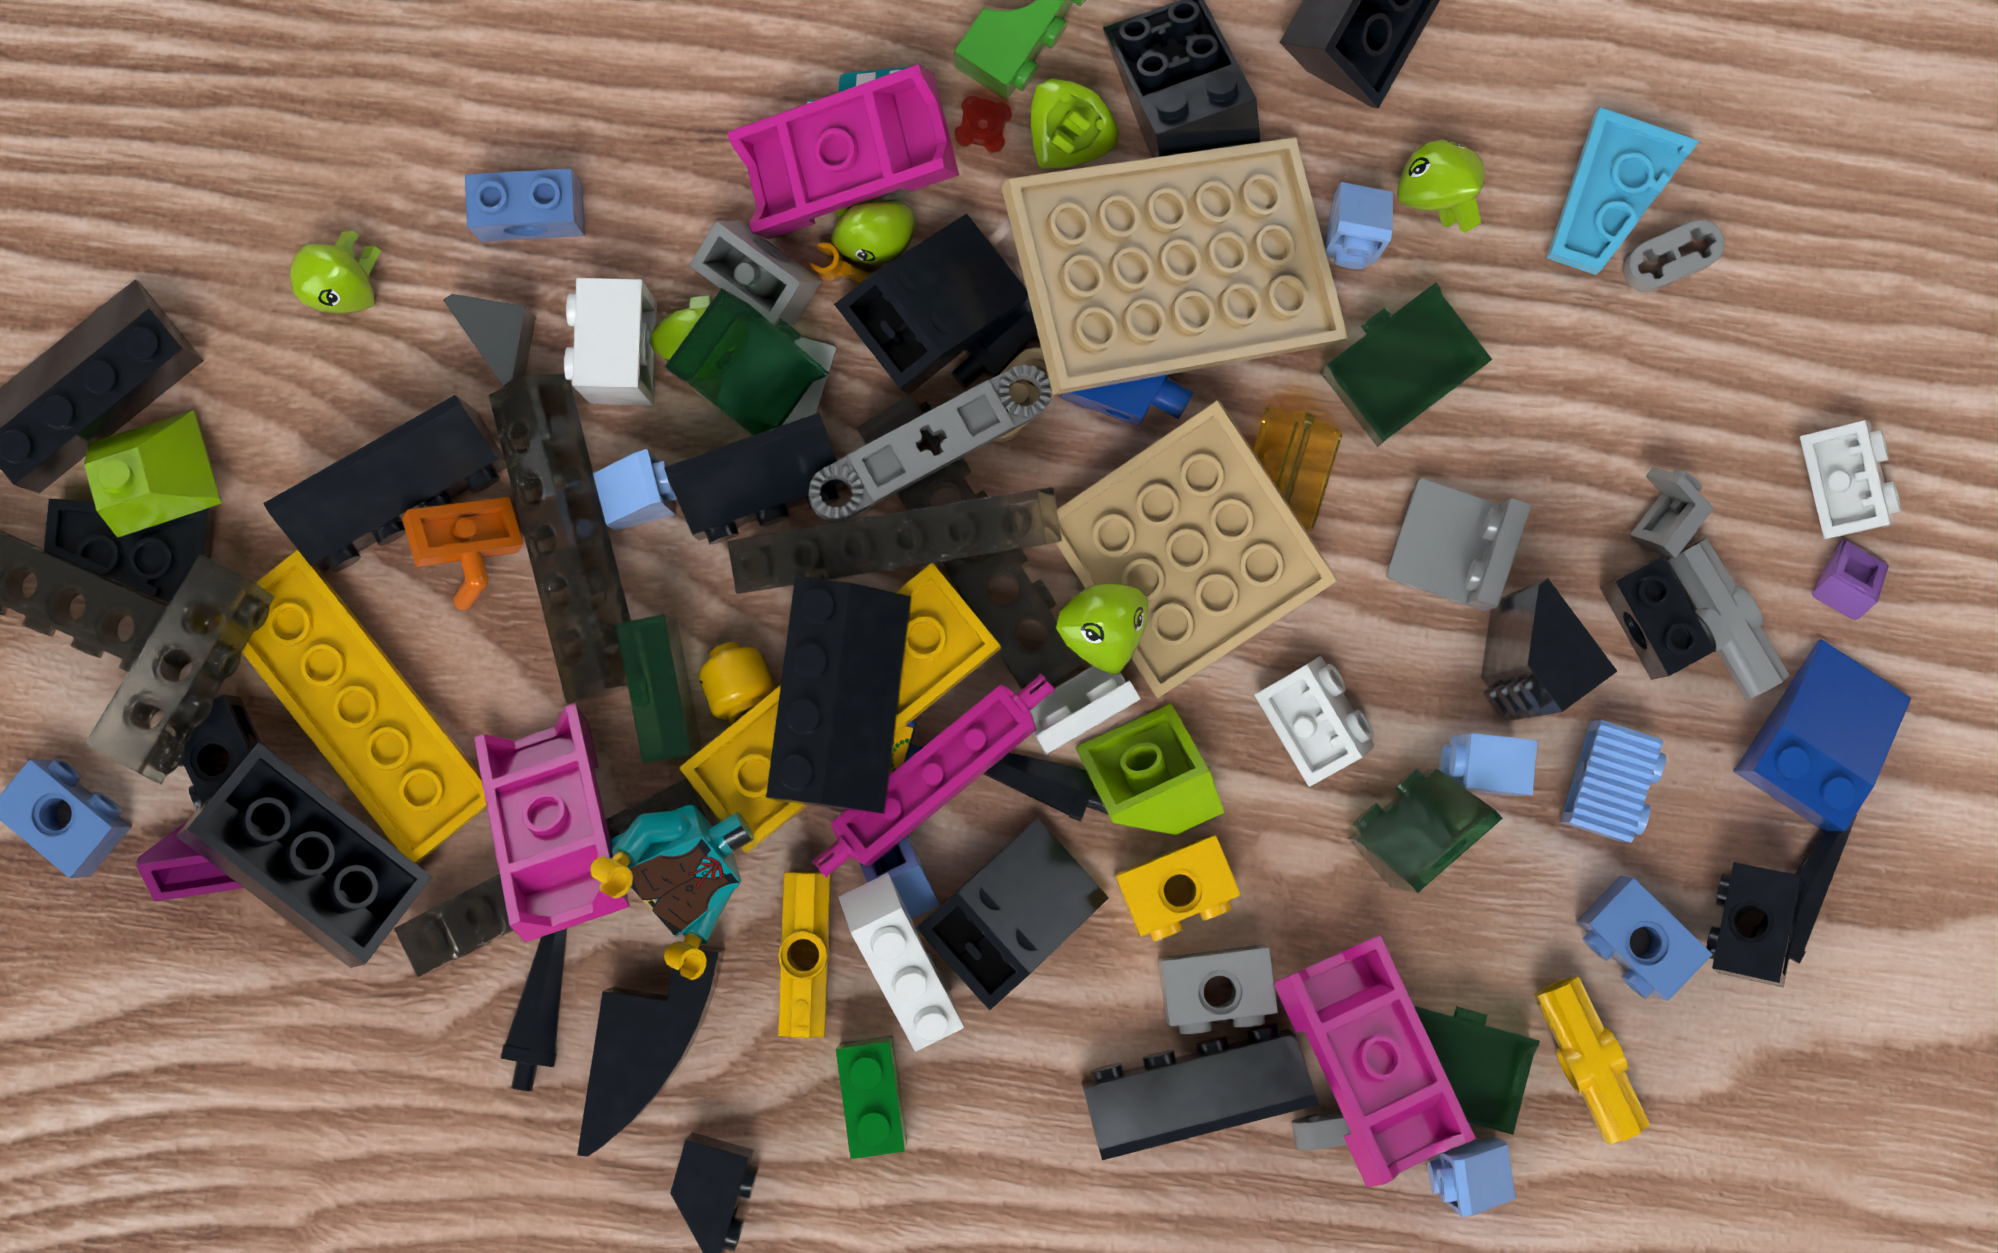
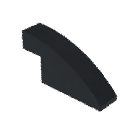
(640, 1047)

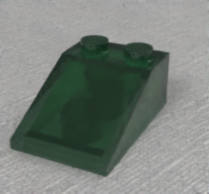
(1421, 829)

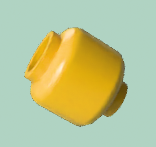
(734, 680)

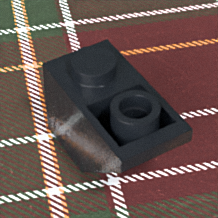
(709, 1188)

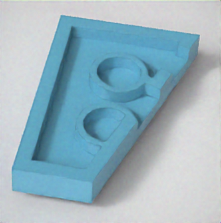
(1613, 186)

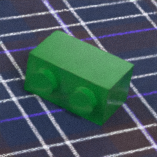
(871, 1097)

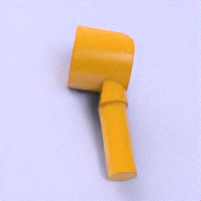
(838, 266)

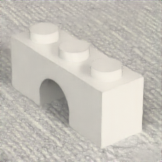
(900, 962)

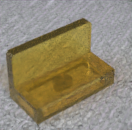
(1298, 457)

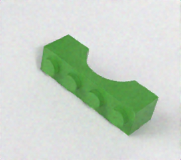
(1004, 44)

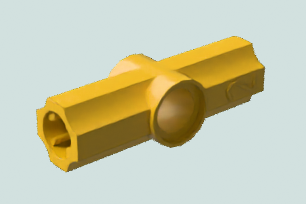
(801, 989)
(1592, 1060)

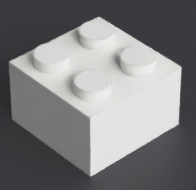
(611, 341)

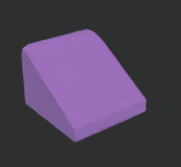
(1851, 581)

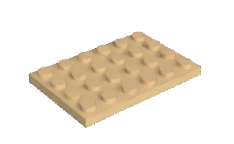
(1173, 263)

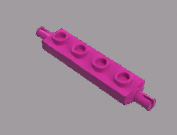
(937, 774)

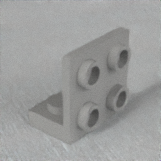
(1457, 544)

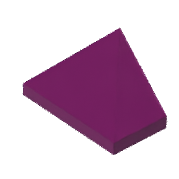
(178, 871)

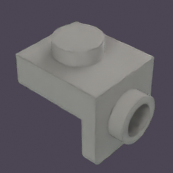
(1674, 515)

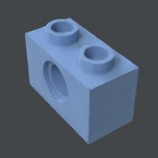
(524, 205)
(31, 807)
(1672, 952)

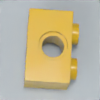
(1144, 887)

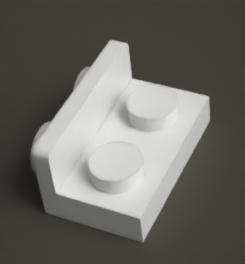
(1850, 479)
(1080, 706)
(1316, 720)

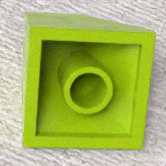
(151, 474)
(1152, 774)

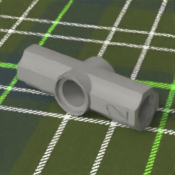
(1728, 619)

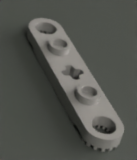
(895, 461)

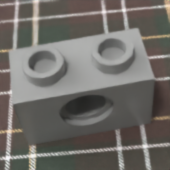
(755, 271)
(1251, 983)

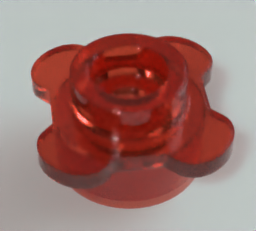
(979, 109)

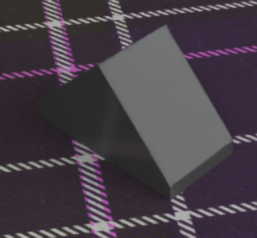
(498, 331)

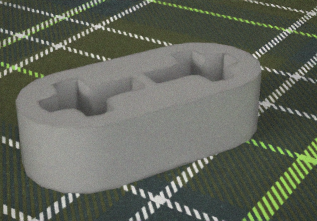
(1677, 266)
(1320, 1131)

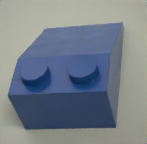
(1826, 739)

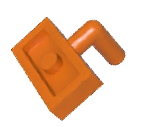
(466, 535)

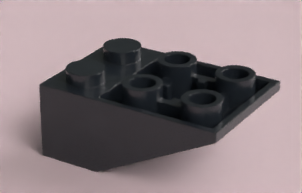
(1183, 80)
(932, 302)
(1012, 914)

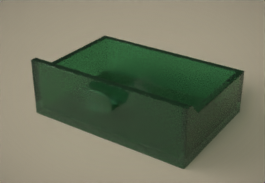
(745, 364)
(1405, 364)
(659, 689)
(1482, 1064)

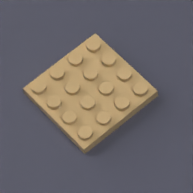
(1200, 539)

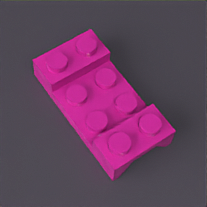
(845, 150)
(547, 825)
(1375, 1060)

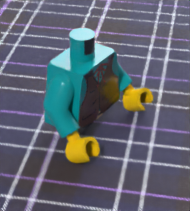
(680, 872)

